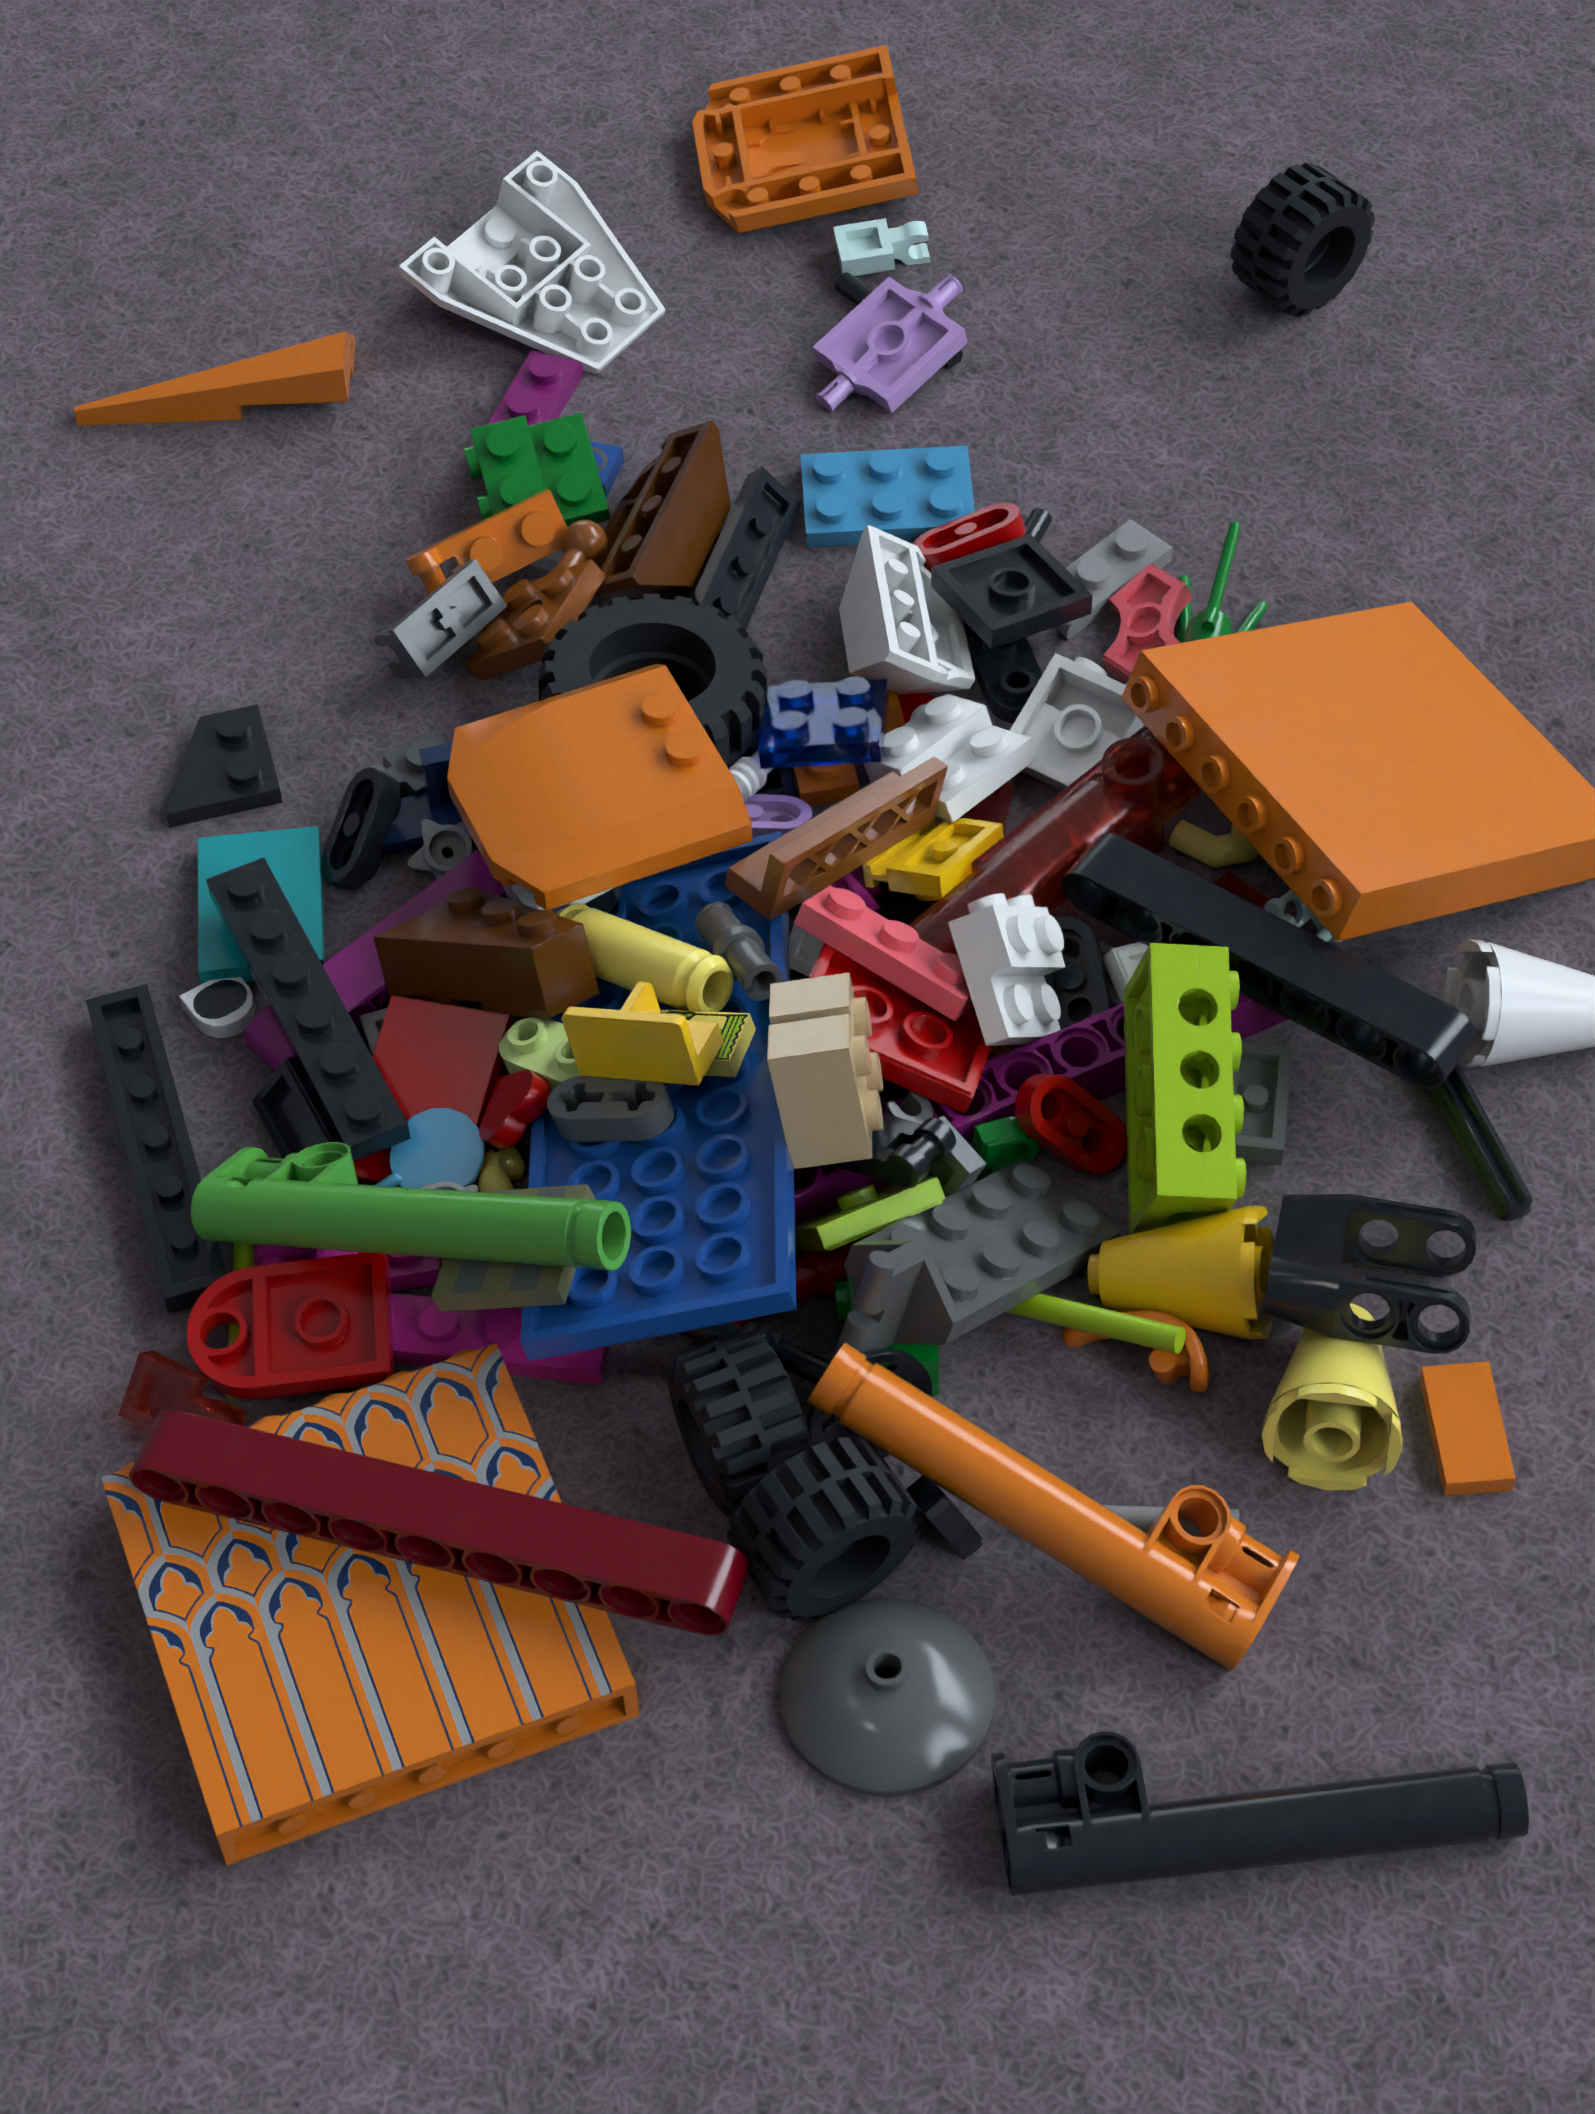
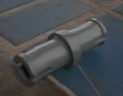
(740, 948)

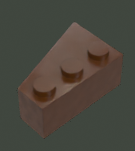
(489, 953)

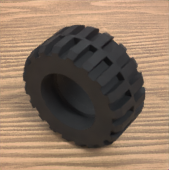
(706, 655)

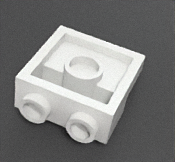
(1073, 719)
(965, 740)
(1004, 959)

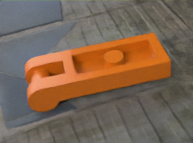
(497, 543)

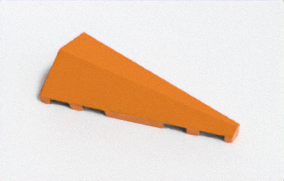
(292, 375)

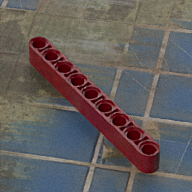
(441, 1522)

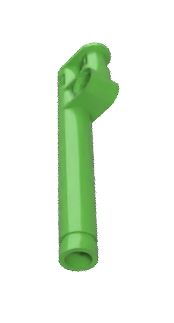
(317, 1204)

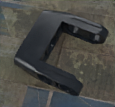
(1316, 1292)

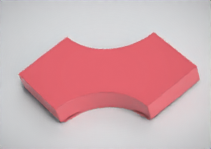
(1148, 617)

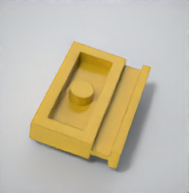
(933, 858)

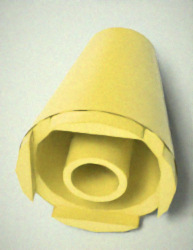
(1334, 1413)

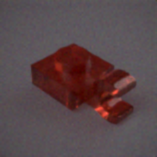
(167, 1384)

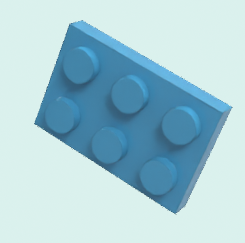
(887, 489)

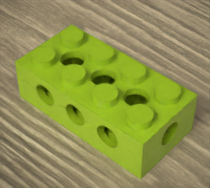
(1182, 1086)

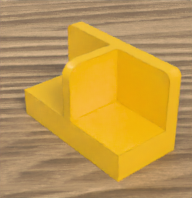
(641, 1041)

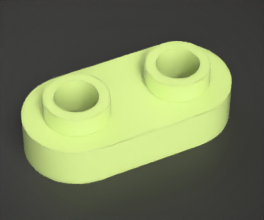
(539, 1047)

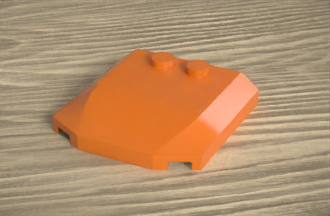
(833, 153)
(595, 788)

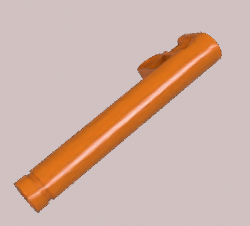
(1198, 1588)

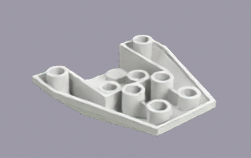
(541, 271)

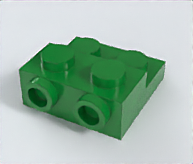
(528, 459)

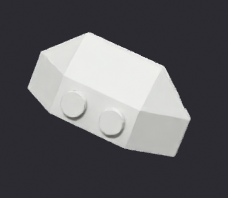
(899, 623)

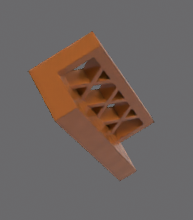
(838, 840)

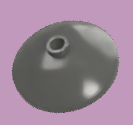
(893, 1731)

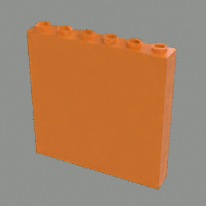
(1370, 766)

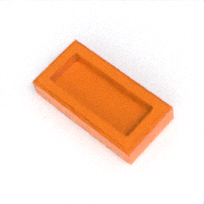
(1466, 1428)

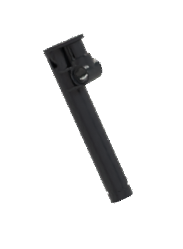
(1079, 1833)

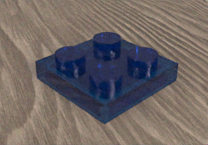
(824, 723)

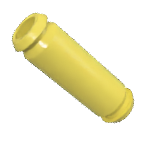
(633, 954)

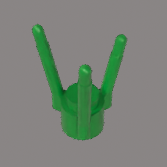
(1211, 621)

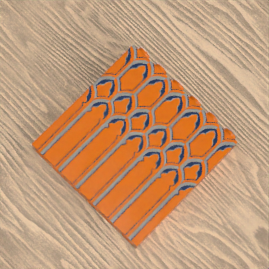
(352, 1677)

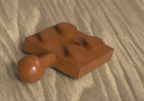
(542, 606)

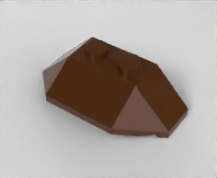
(668, 518)

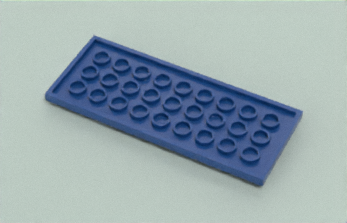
(704, 1195)

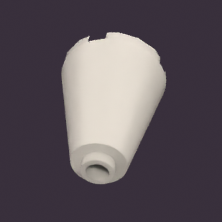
(1519, 1004)

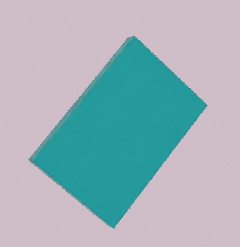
(296, 864)

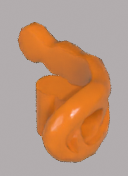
(1165, 1365)

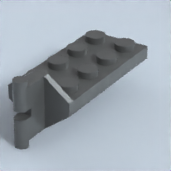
(968, 1259)

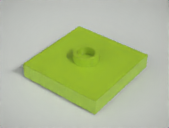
(866, 1212)

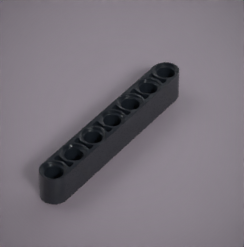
(1274, 960)

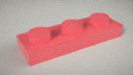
(887, 949)

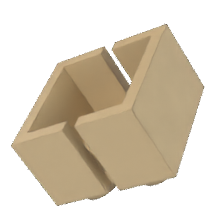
(824, 1070)

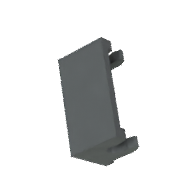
(442, 621)

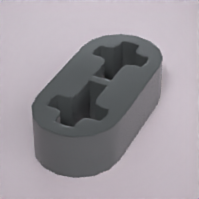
(609, 1109)

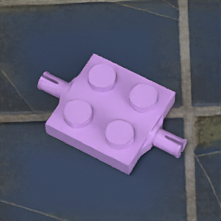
(890, 344)

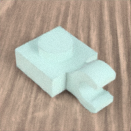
(873, 247)

